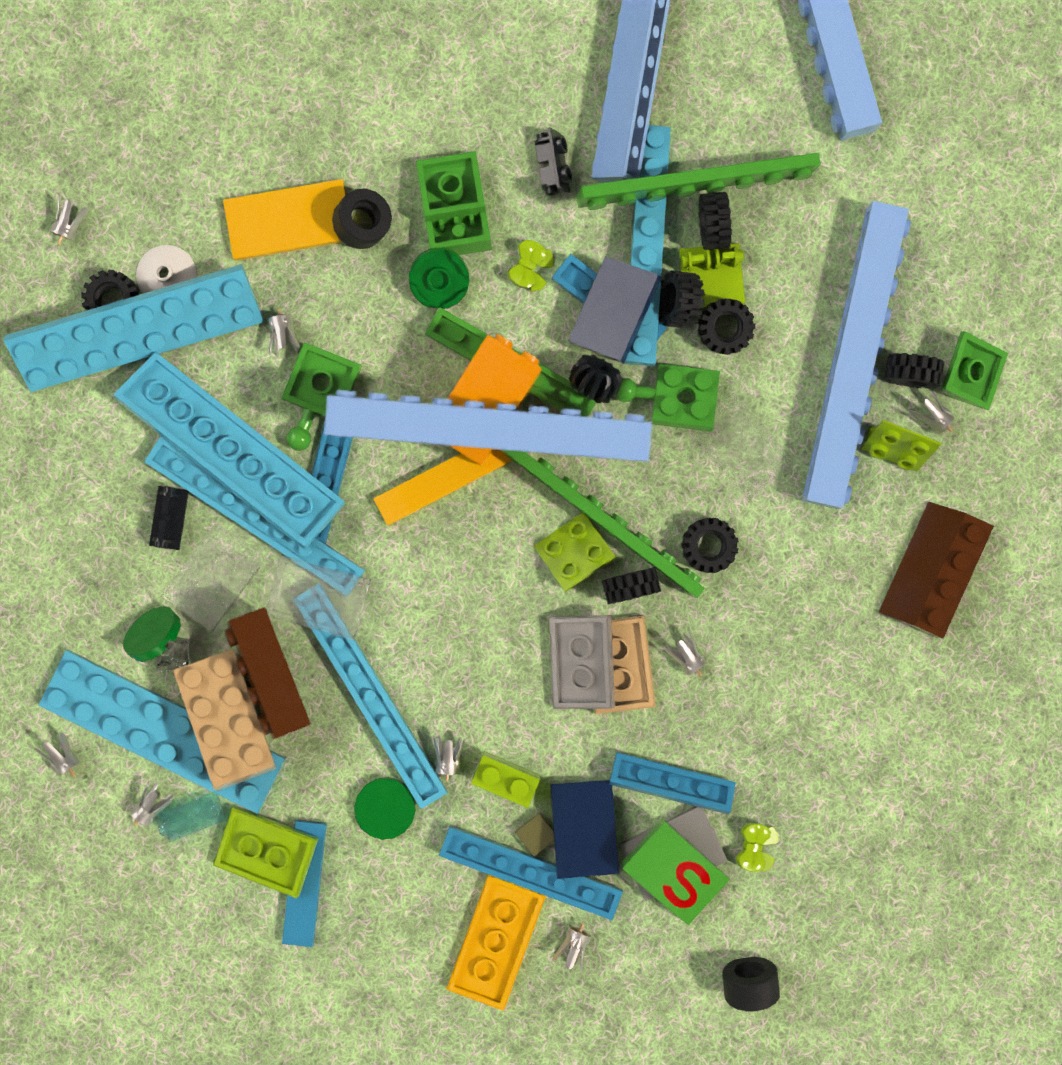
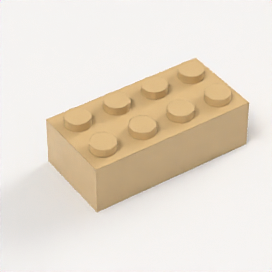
(224, 720)

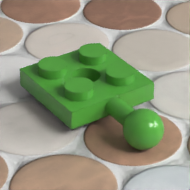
(301, 390)
(667, 407)

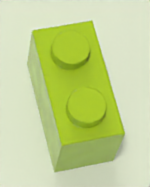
(506, 779)

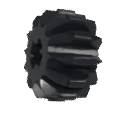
(595, 379)

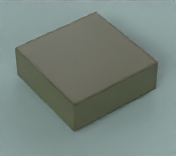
(536, 834)

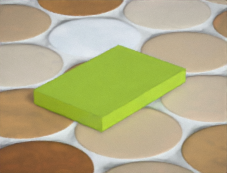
(265, 851)

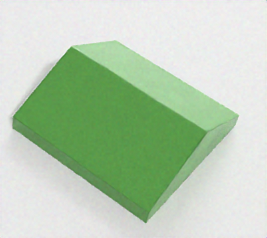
(974, 371)

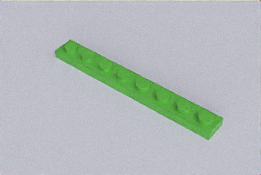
(688, 182)
(613, 525)

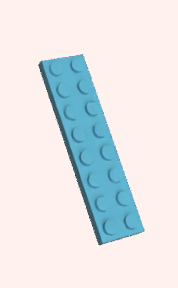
(134, 328)
(229, 450)
(141, 724)

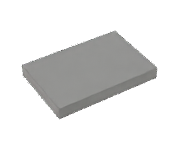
(582, 662)
(692, 825)

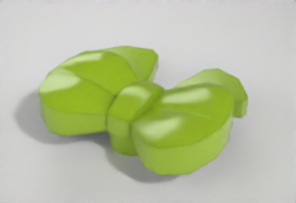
(531, 255)
(752, 857)

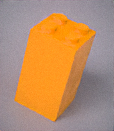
(495, 378)

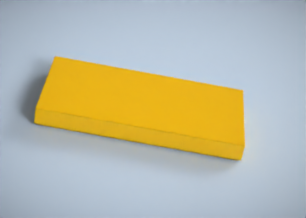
(283, 219)
(495, 942)

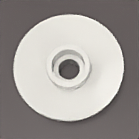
(164, 256)

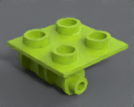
(717, 269)
(899, 445)
(574, 551)

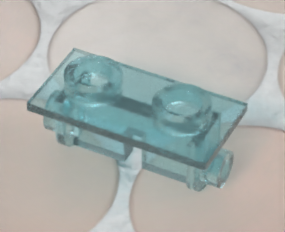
(191, 817)

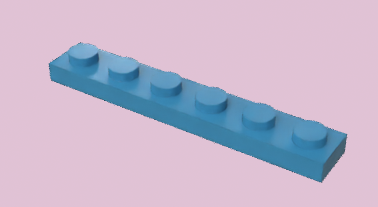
(529, 872)

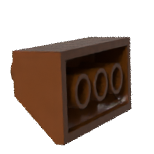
(936, 569)
(267, 672)

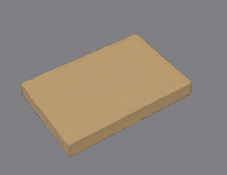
(631, 666)

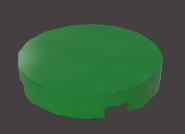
(439, 278)
(151, 633)
(385, 808)

